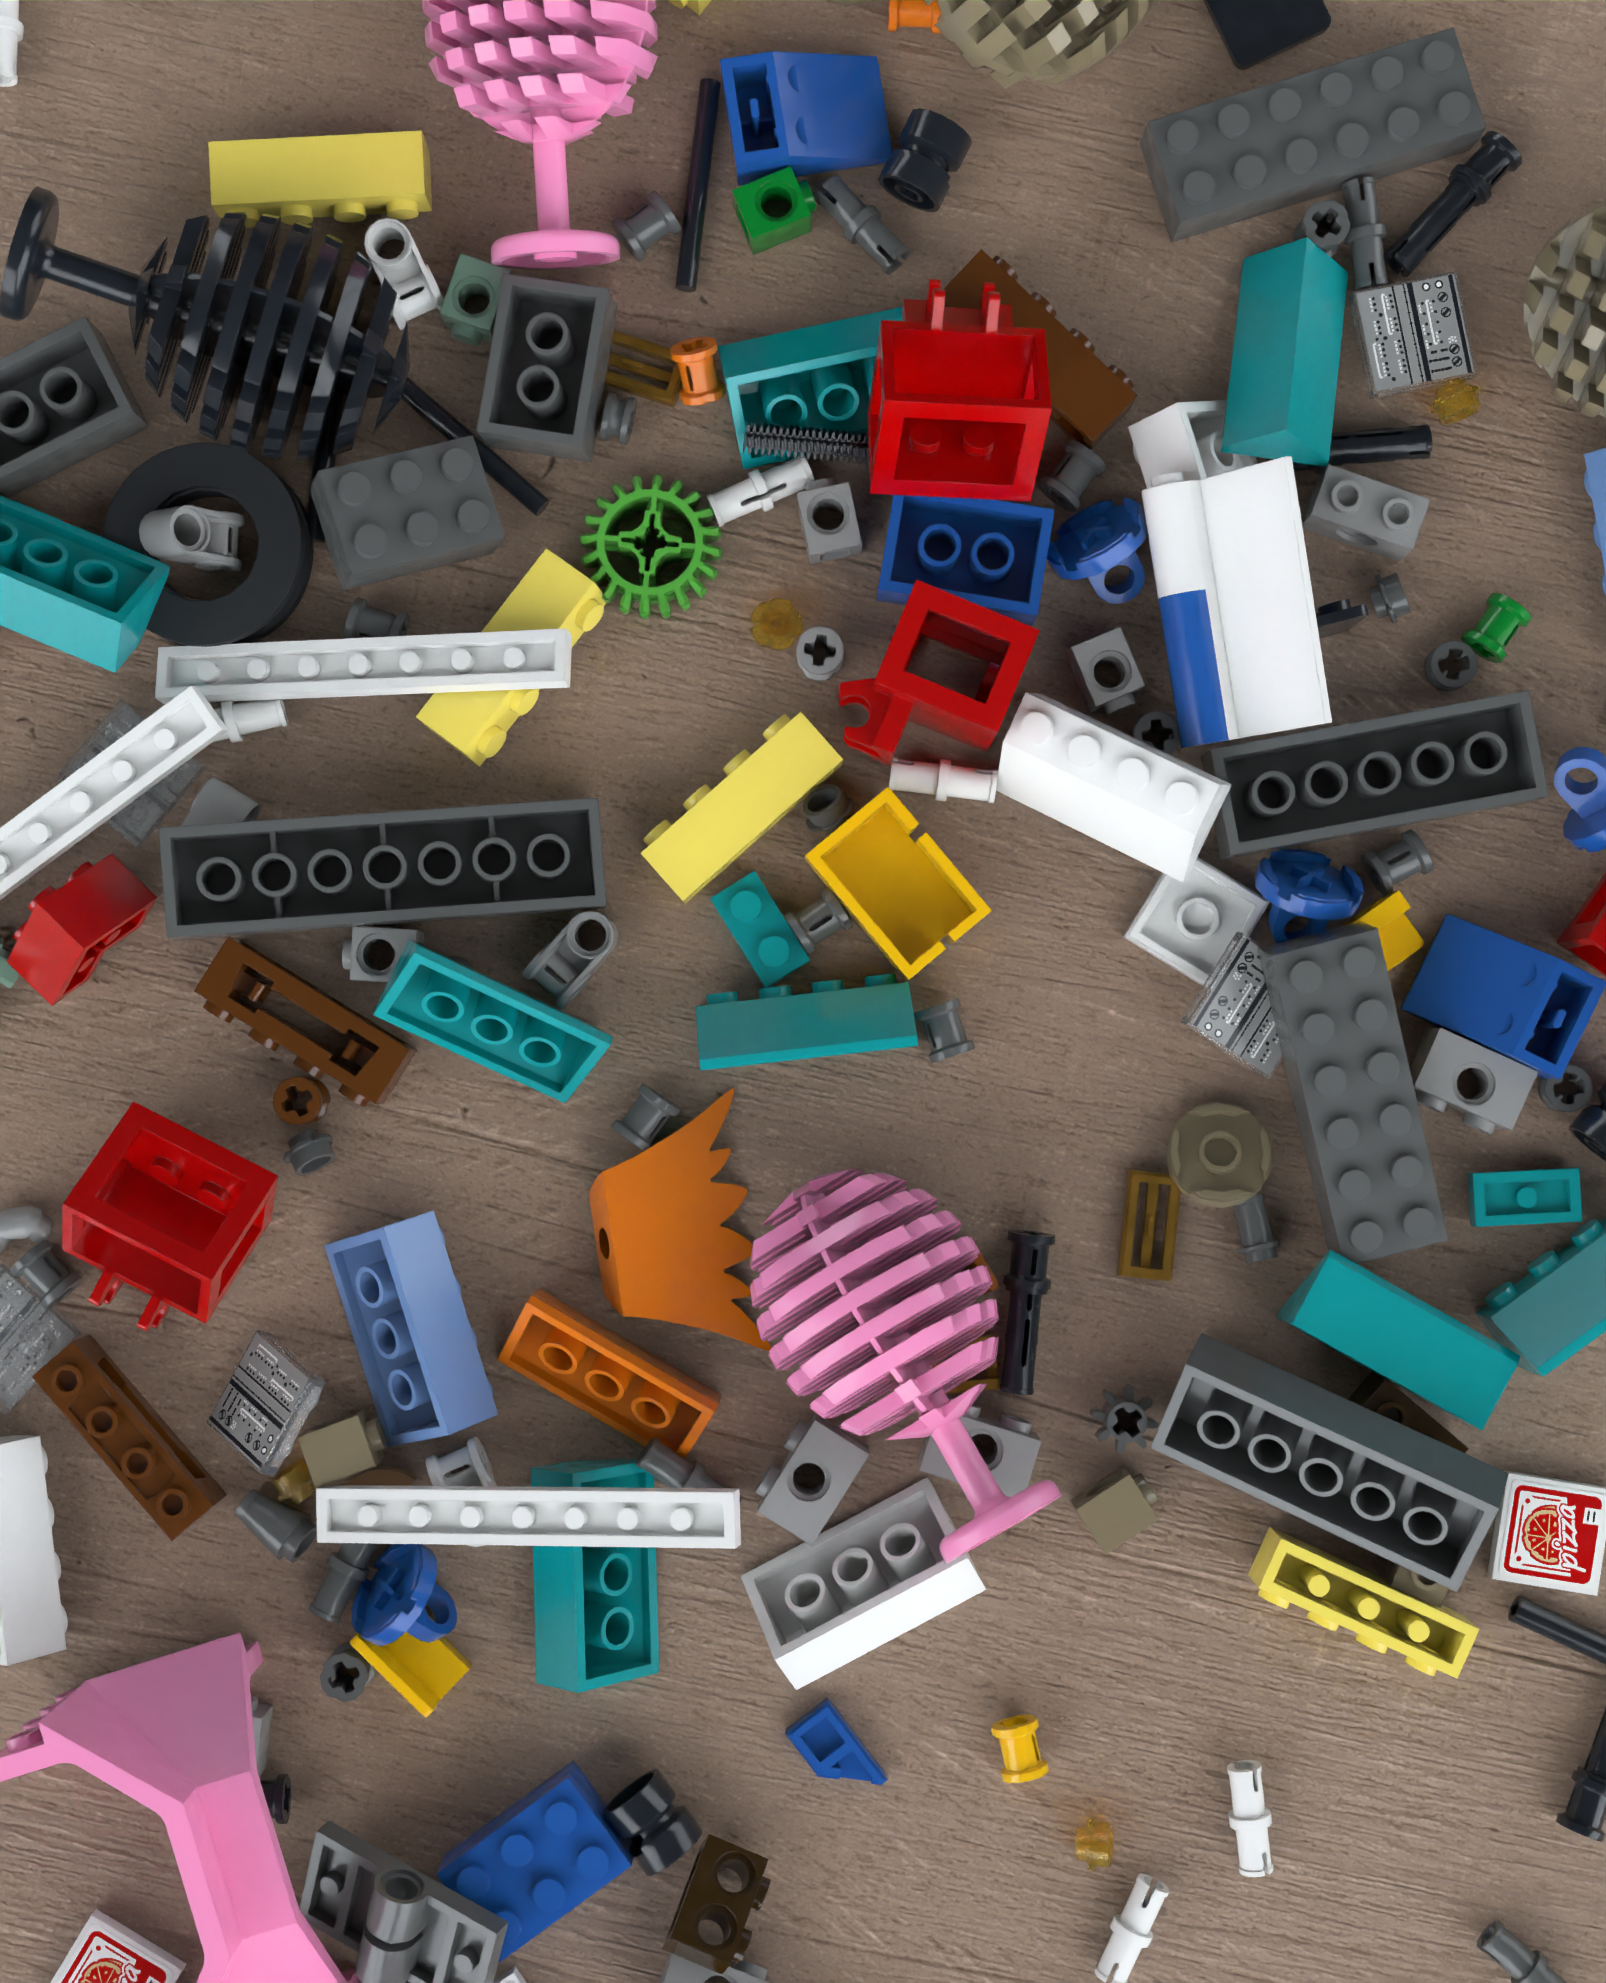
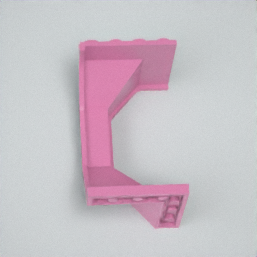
(185, 1747)

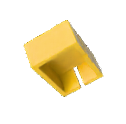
(896, 888)

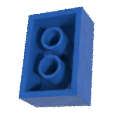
(968, 548)
(539, 1857)

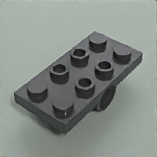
(397, 1916)

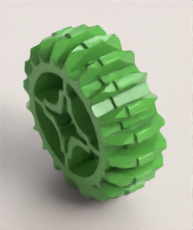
(626, 543)

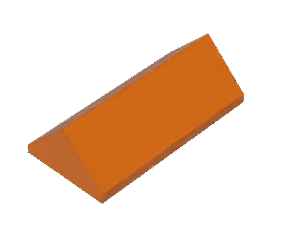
(607, 1375)

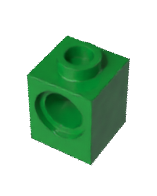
(765, 231)

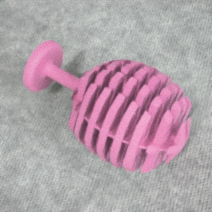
(544, 80)
(870, 1309)

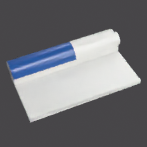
(1236, 603)

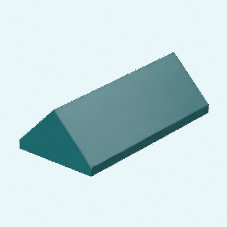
(1286, 355)
(490, 1022)
(1401, 1339)

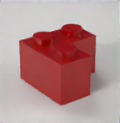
(76, 926)

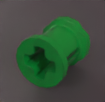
(1496, 627)

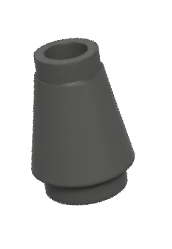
(277, 1525)

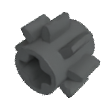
(1138, 1417)

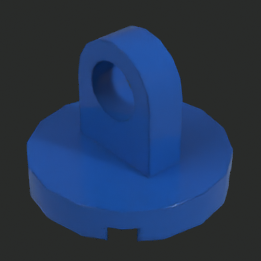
(1098, 541)
(1587, 819)
(1306, 886)
(398, 1597)

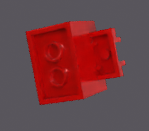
(958, 401)
(902, 696)
(166, 1216)

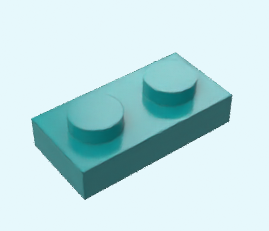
(760, 929)
(1524, 1197)

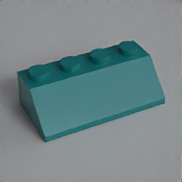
(803, 379)
(74, 587)
(805, 1025)
(1555, 1305)
(594, 1602)

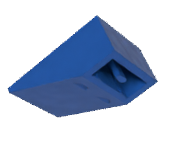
(804, 113)
(1504, 996)

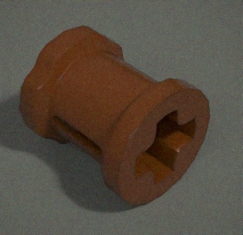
(287, 1093)

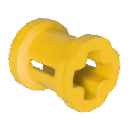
(1019, 1748)

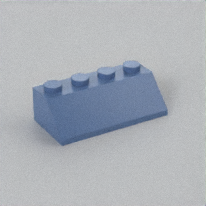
(411, 1330)

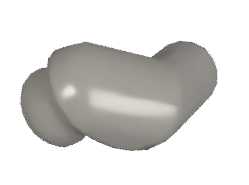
(23, 1223)

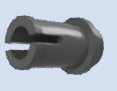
(1255, 1230)

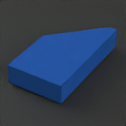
(833, 1746)

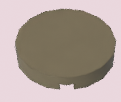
(1219, 1154)

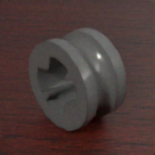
(618, 418)
(1463, 652)
(1576, 1100)

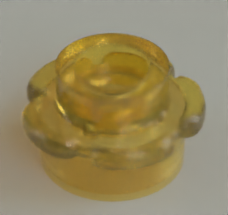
(1456, 401)
(779, 610)
(294, 1482)
(1095, 1844)

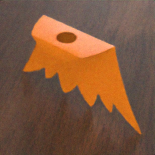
(664, 1236)

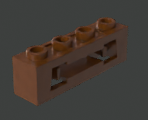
(230, 977)
(129, 1436)

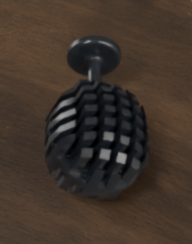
(233, 323)

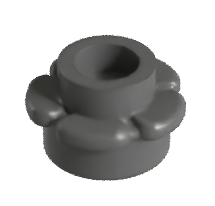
(1389, 597)
(827, 808)
(309, 1152)

